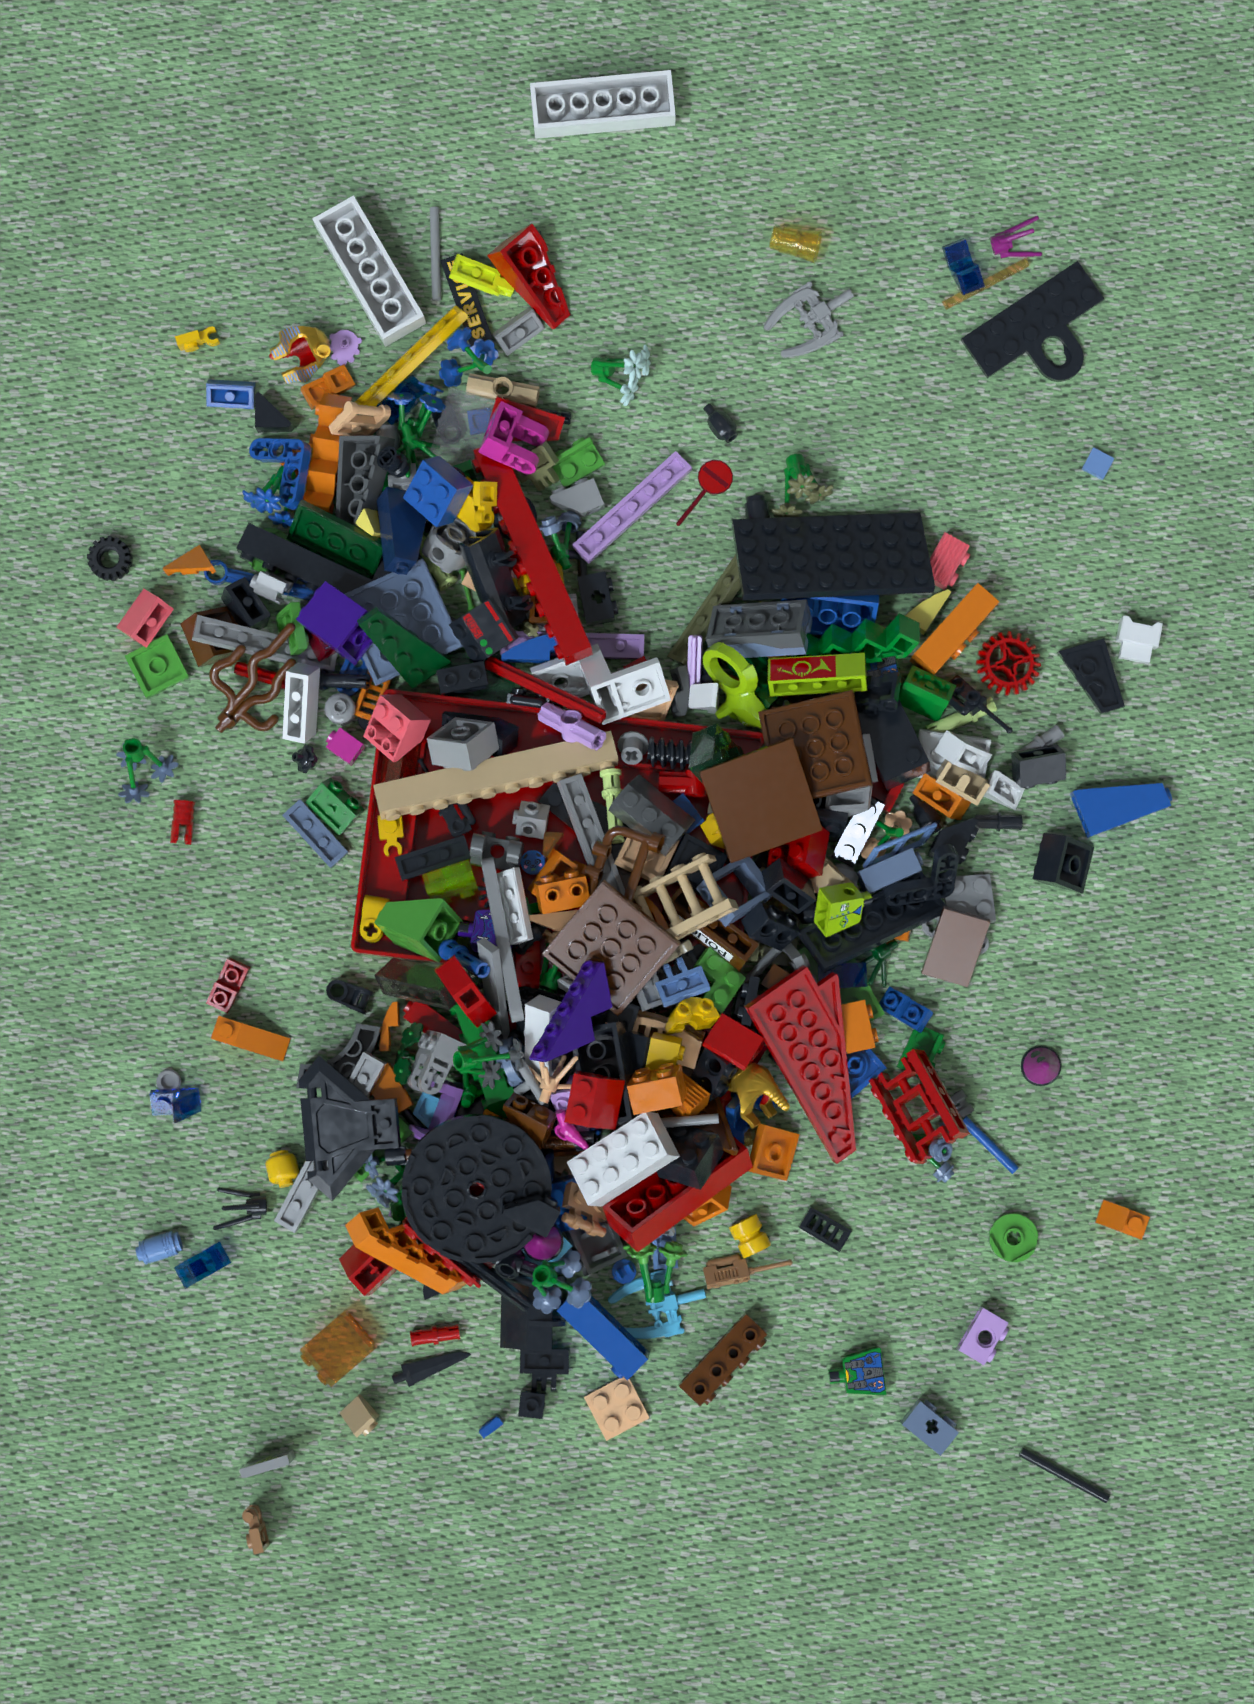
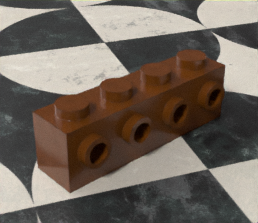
(723, 1359)

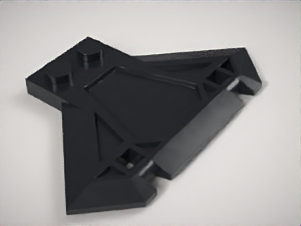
(342, 1126)

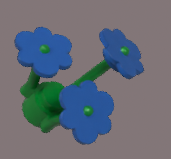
(432, 404)

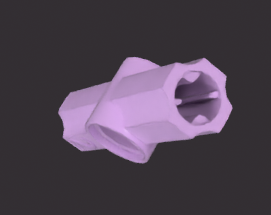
(571, 726)

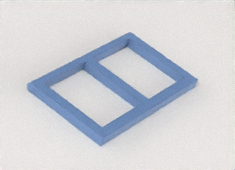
(900, 841)

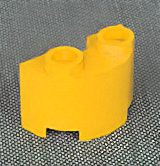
(694, 1012)

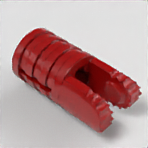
(182, 815)

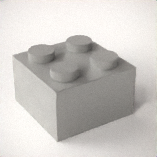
(463, 743)

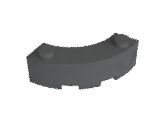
(363, 1039)

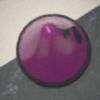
(1040, 1065)
(545, 1248)

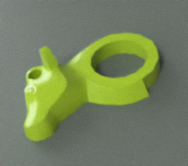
(740, 697)

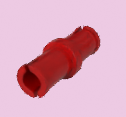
(434, 1335)

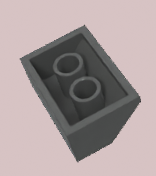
(650, 811)

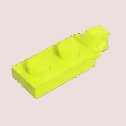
(479, 276)

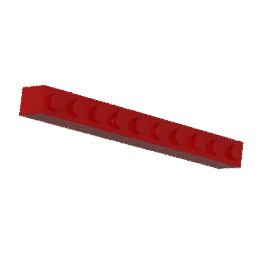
(535, 561)

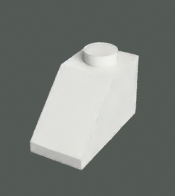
(962, 752)

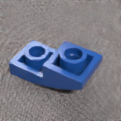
(905, 1009)

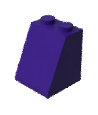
(334, 621)

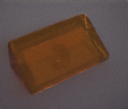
(551, 843)

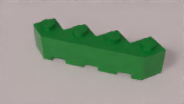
(869, 638)
(495, 1097)

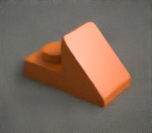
(1122, 1219)

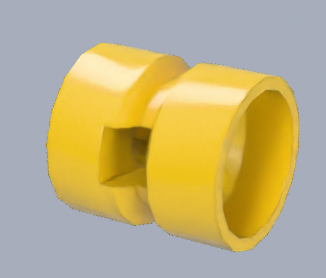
(750, 1236)

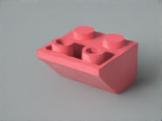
(396, 726)

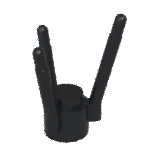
(255, 1206)

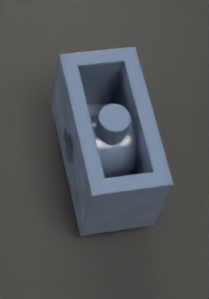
(916, 1421)

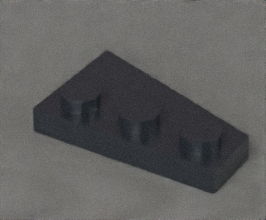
(1095, 674)

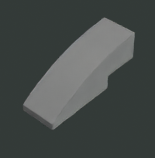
(850, 802)

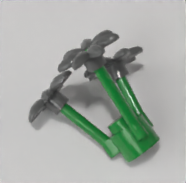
(466, 1059)

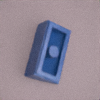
(230, 394)

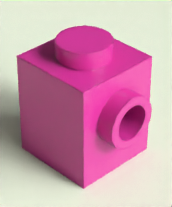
(344, 746)

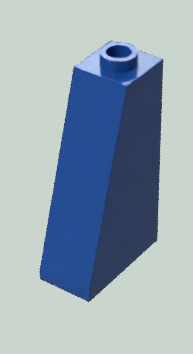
(1114, 806)

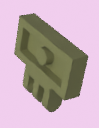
(544, 473)

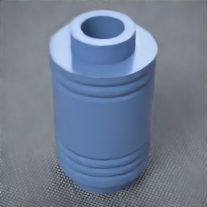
(159, 1247)

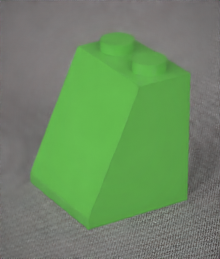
(419, 925)

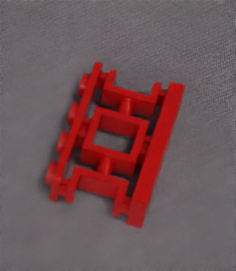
(935, 1099)

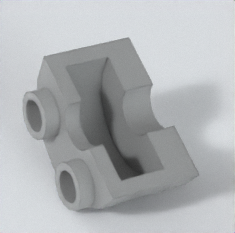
(270, 586)

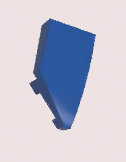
(737, 1124)

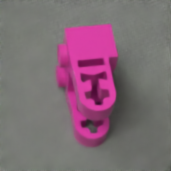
(498, 444)

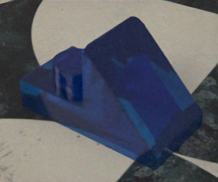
(849, 974)
(176, 1102)

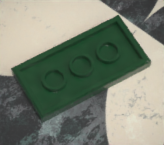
(335, 539)

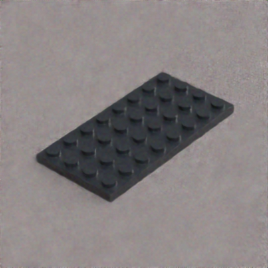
(832, 556)

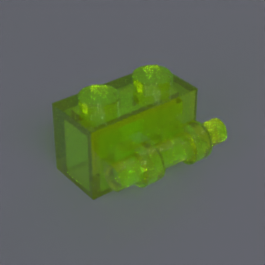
(451, 882)

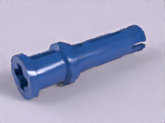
(462, 954)

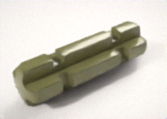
(528, 628)

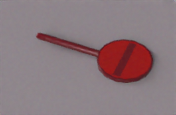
(714, 478)

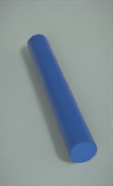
(990, 1145)

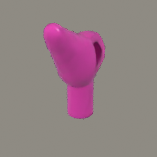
(568, 1131)

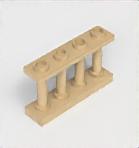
(700, 916)

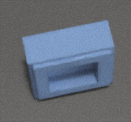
(1097, 463)

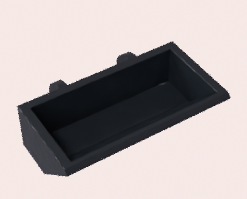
(530, 1328)

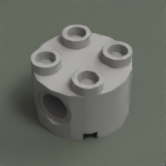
(442, 545)

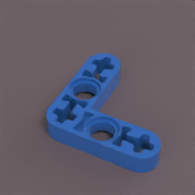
(291, 462)

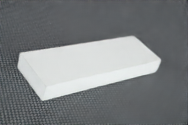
(514, 906)

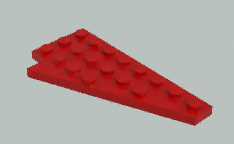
(807, 1041)

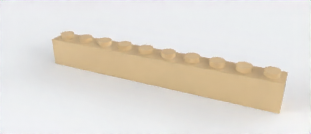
(492, 776)

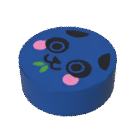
(532, 862)

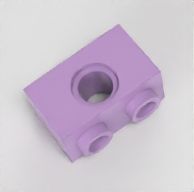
(983, 1321)

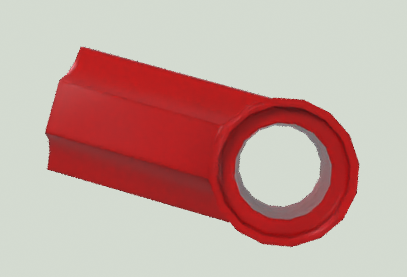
(681, 783)

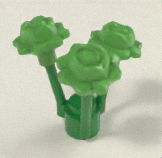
(653, 1288)

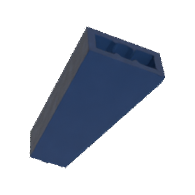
(399, 530)

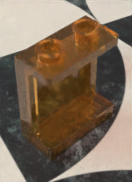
(337, 1348)

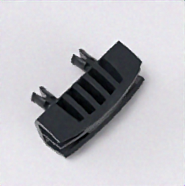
(493, 574)

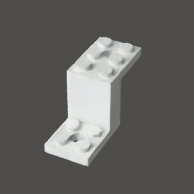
(608, 691)

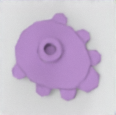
(344, 346)

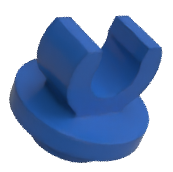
(624, 1271)

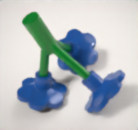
(481, 353)

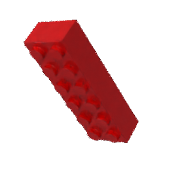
(659, 1204)

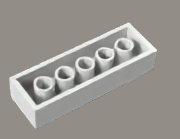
(603, 104)
(369, 271)

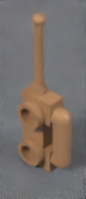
(733, 1274)

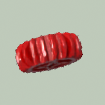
(1010, 673)

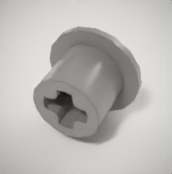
(632, 747)

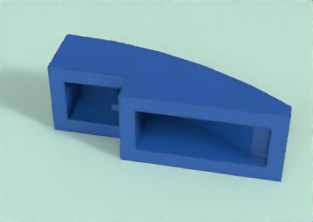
(531, 651)

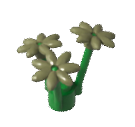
(797, 468)

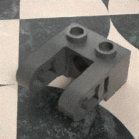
(483, 843)

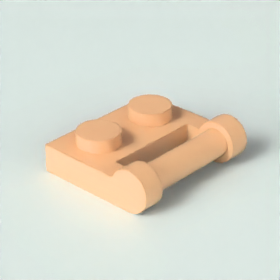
(359, 425)

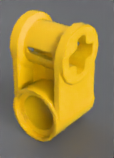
(371, 907)

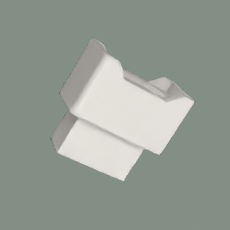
(1137, 640)

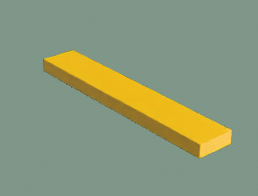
(413, 357)

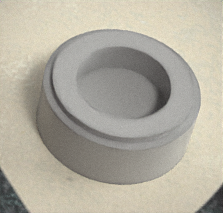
(168, 1080)

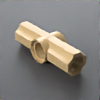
(488, 386)

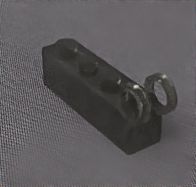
(416, 983)

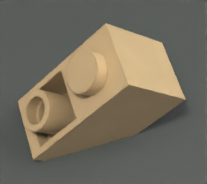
(360, 1416)

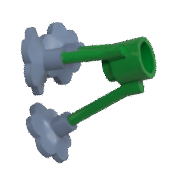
(545, 1276)

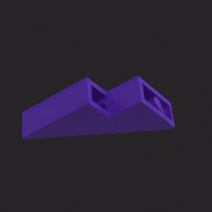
(572, 1022)

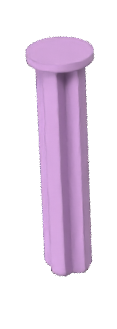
(694, 662)

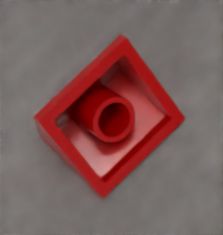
(734, 1042)

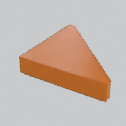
(190, 563)

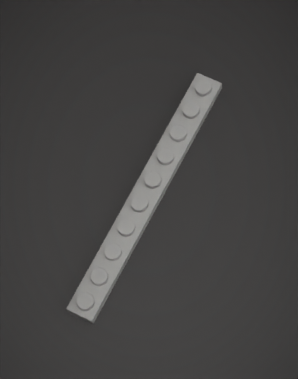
(588, 832)

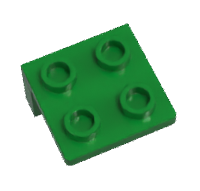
(926, 693)

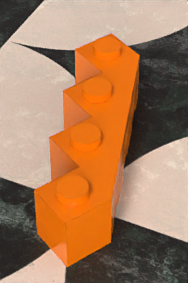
(324, 463)
(401, 1252)

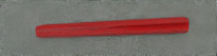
(545, 689)

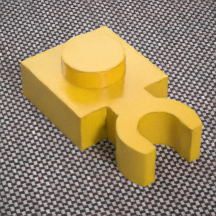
(484, 497)
(391, 832)

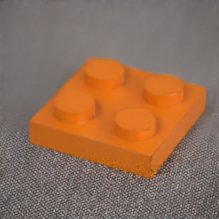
(773, 1152)

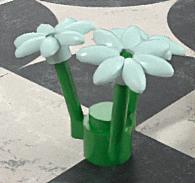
(606, 366)

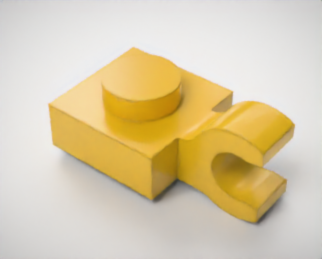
(191, 340)

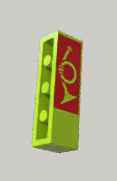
(817, 674)

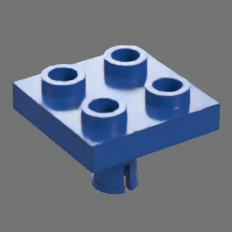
(861, 1068)

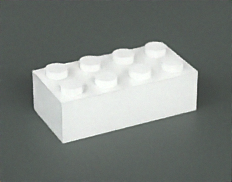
(623, 1159)

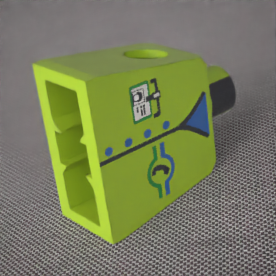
(839, 907)

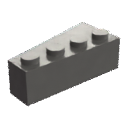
(359, 475)

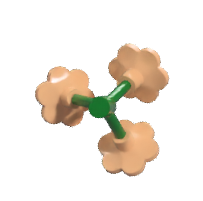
(895, 826)

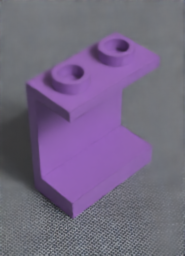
(445, 1108)

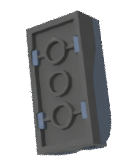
(762, 628)

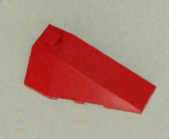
(527, 269)

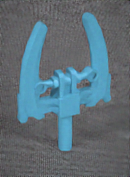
(668, 1306)

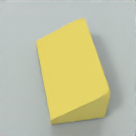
(369, 522)

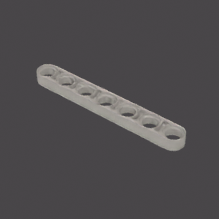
(502, 939)

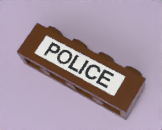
(726, 941)

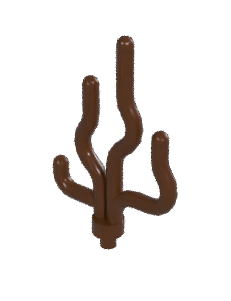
(238, 704)

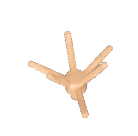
(551, 1084)

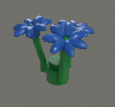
(266, 497)

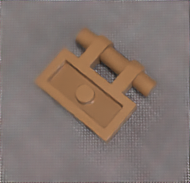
(576, 1203)
(257, 1537)

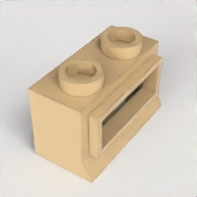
(962, 782)

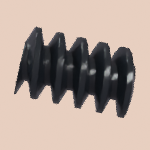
(668, 753)

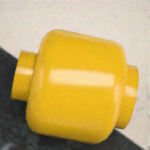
(282, 1168)

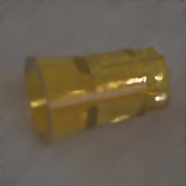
(796, 242)

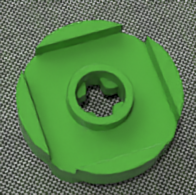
(1026, 1241)

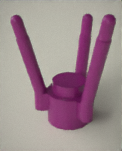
(1003, 241)

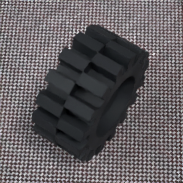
(100, 548)

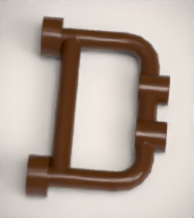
(603, 850)

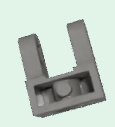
(436, 1055)

